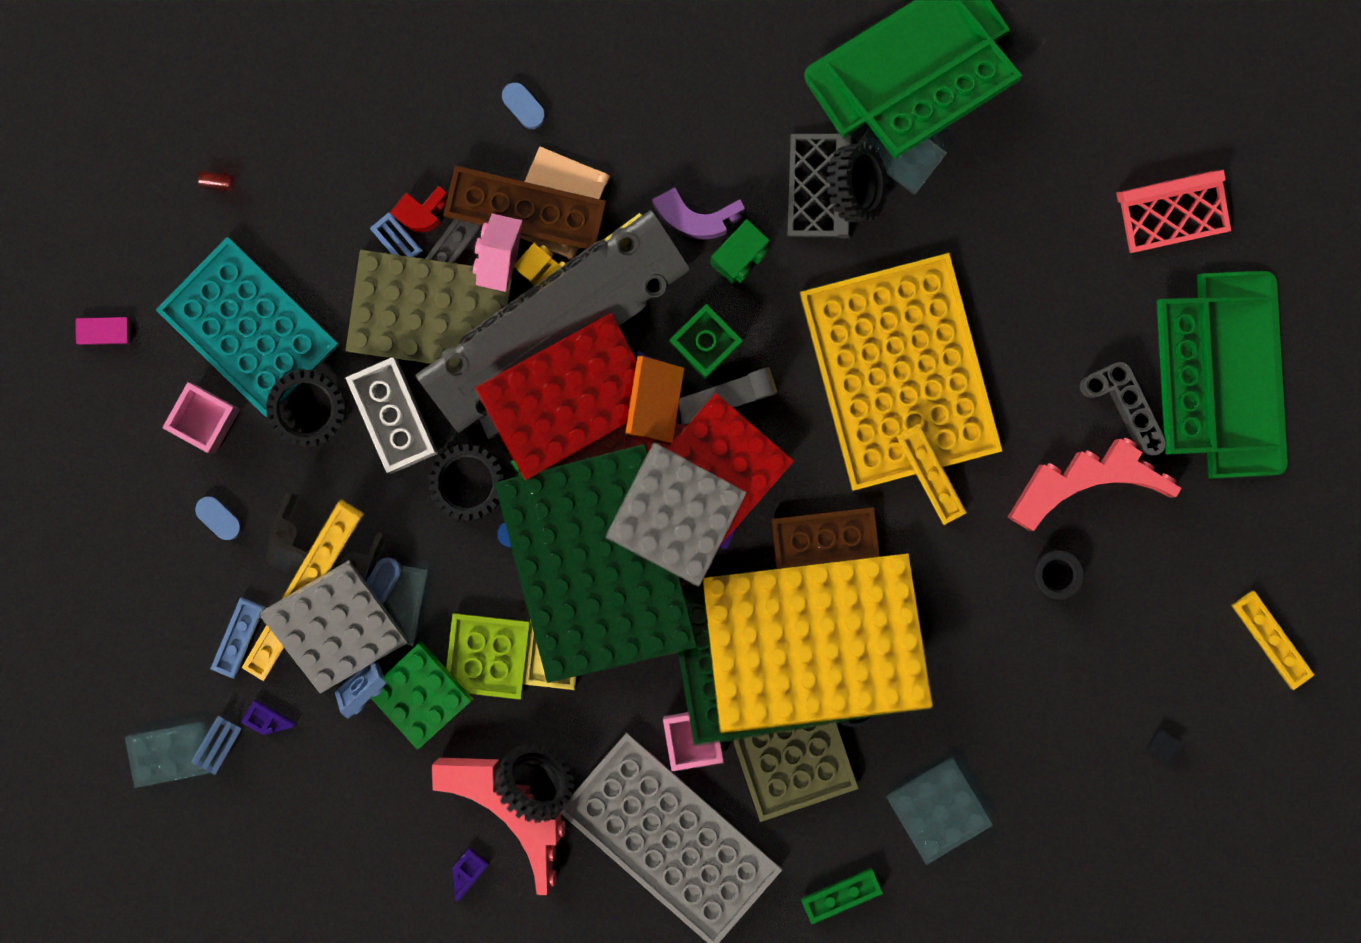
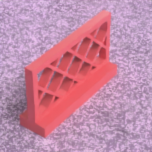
(1177, 188)

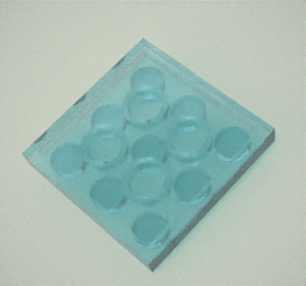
(939, 811)

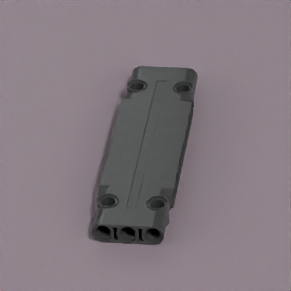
(577, 294)

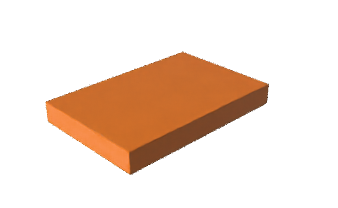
(655, 400)

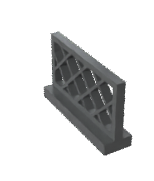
(841, 228)

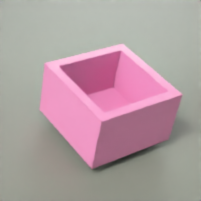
(497, 252)
(201, 418)
(681, 747)

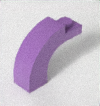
(691, 224)

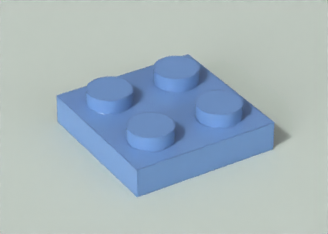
(359, 689)

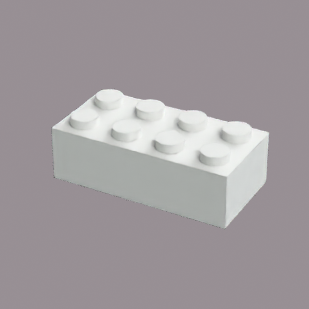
(391, 415)

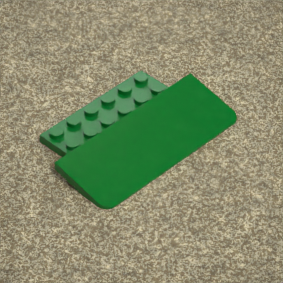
(915, 71)
(1225, 374)

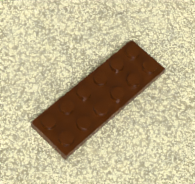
(544, 211)

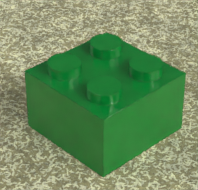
(740, 252)
(705, 341)

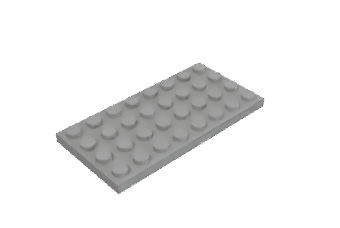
(670, 840)

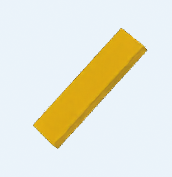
(931, 474)
(1273, 640)

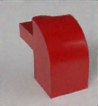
(418, 216)

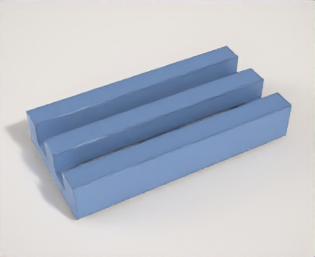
(382, 222)
(227, 725)

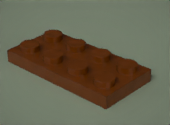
(825, 538)

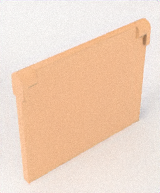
(566, 175)

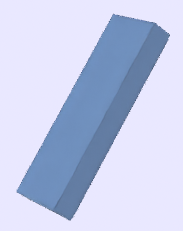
(237, 638)

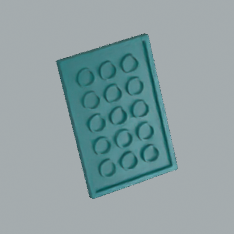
(245, 324)

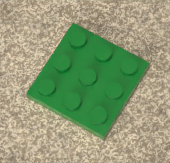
(421, 695)

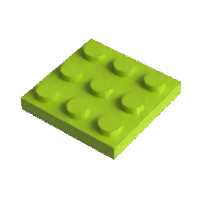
(488, 654)

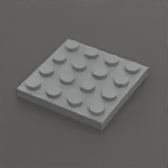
(675, 514)
(334, 626)

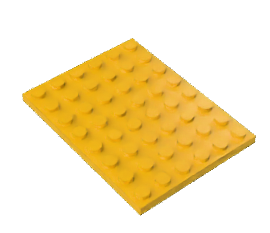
(896, 358)
(816, 643)

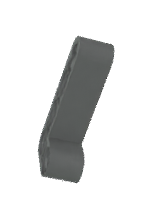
(736, 393)
(1127, 411)

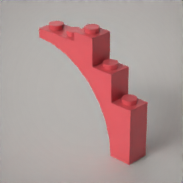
(1119, 465)
(476, 781)

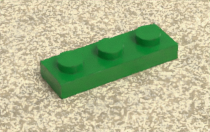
(841, 896)

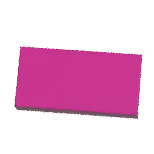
(102, 331)

